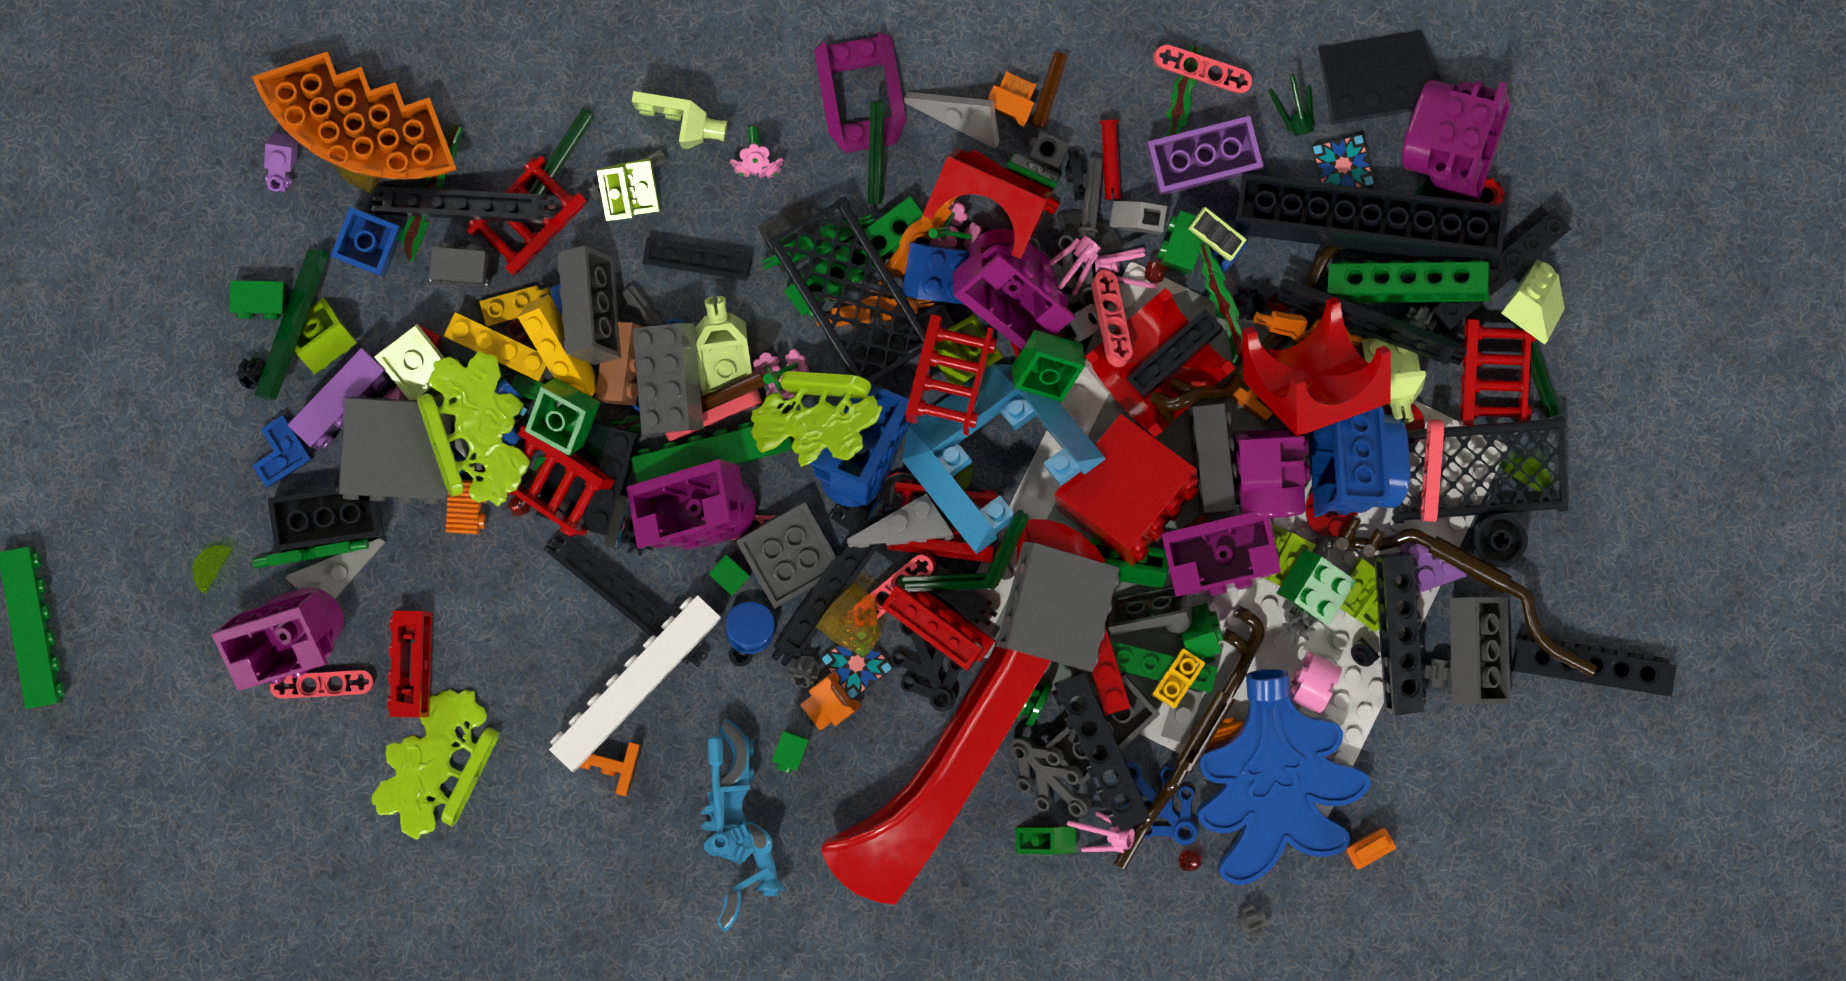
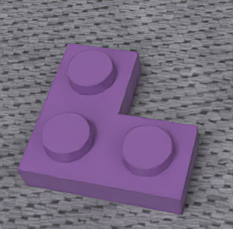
(1430, 572)

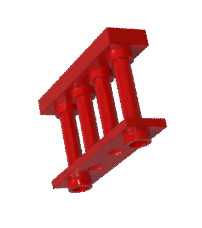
(534, 242)
(925, 382)
(1471, 384)
(574, 467)
(951, 548)
(939, 625)

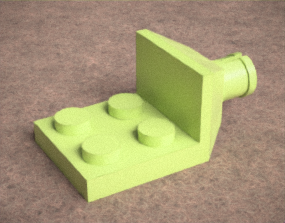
(694, 123)
(721, 347)
(410, 364)
(1406, 377)

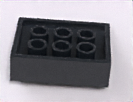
(1374, 76)
(609, 451)

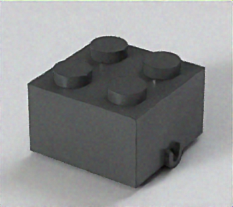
(460, 266)

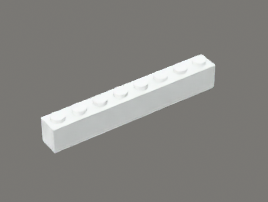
(635, 683)

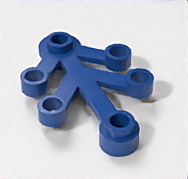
(1167, 813)

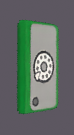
(1033, 171)

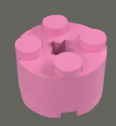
(1314, 682)

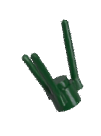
(1302, 121)

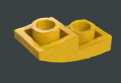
(1178, 678)

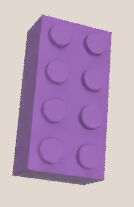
(1204, 156)
(324, 412)

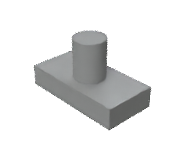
(1181, 719)

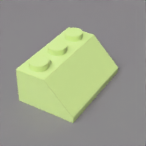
(1536, 301)

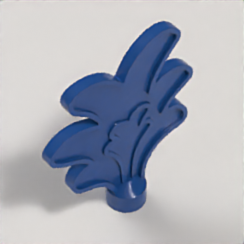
(1272, 780)

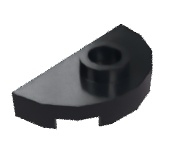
(1075, 175)

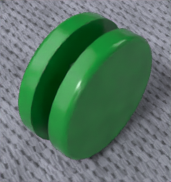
(1035, 703)

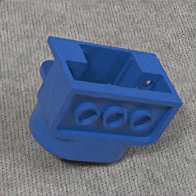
(1360, 464)
(863, 476)

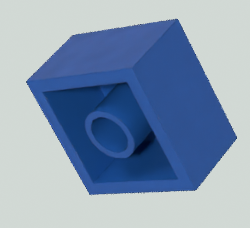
(366, 242)
(931, 272)

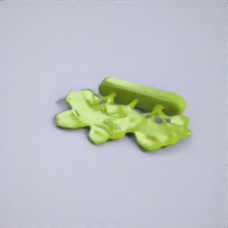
(481, 421)
(819, 425)
(425, 764)

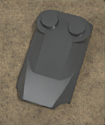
(1150, 610)

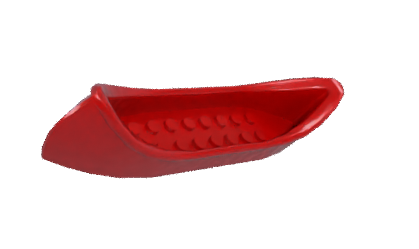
(894, 843)

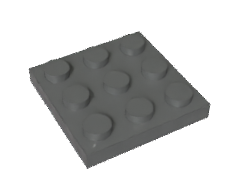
(787, 553)

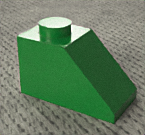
(1045, 840)

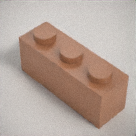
(619, 377)

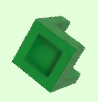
(729, 575)

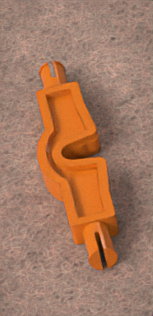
(920, 228)
(885, 303)
(1293, 326)

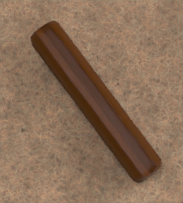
(1049, 90)
(732, 391)

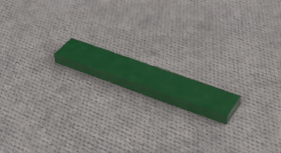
(291, 324)

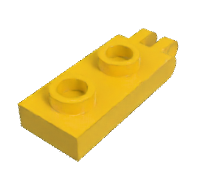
(509, 306)

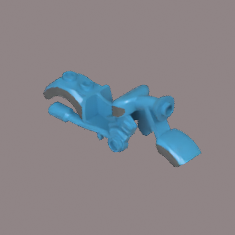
(735, 835)

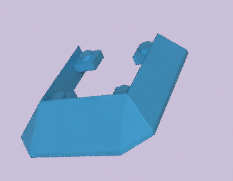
(935, 456)

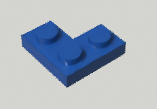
(287, 456)

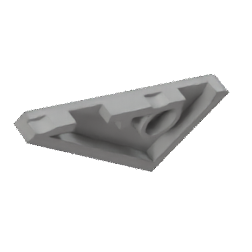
(967, 115)
(910, 523)
(336, 572)

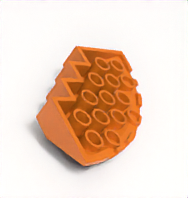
(355, 125)

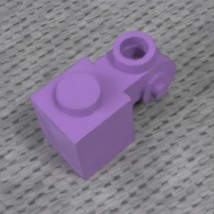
(280, 158)

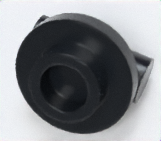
(1363, 653)

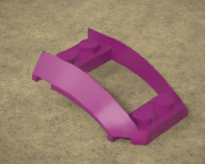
(853, 56)

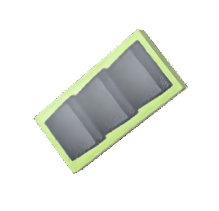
(1217, 234)

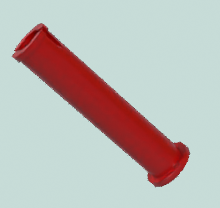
(1110, 158)

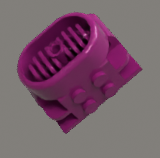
(1456, 135)
(1011, 291)
(1271, 472)
(692, 507)
(1197, 551)
(280, 637)

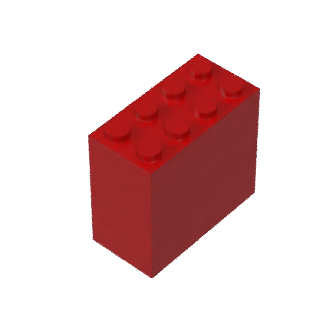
(1130, 492)

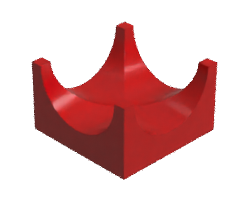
(1017, 195)
(1148, 332)
(1317, 378)

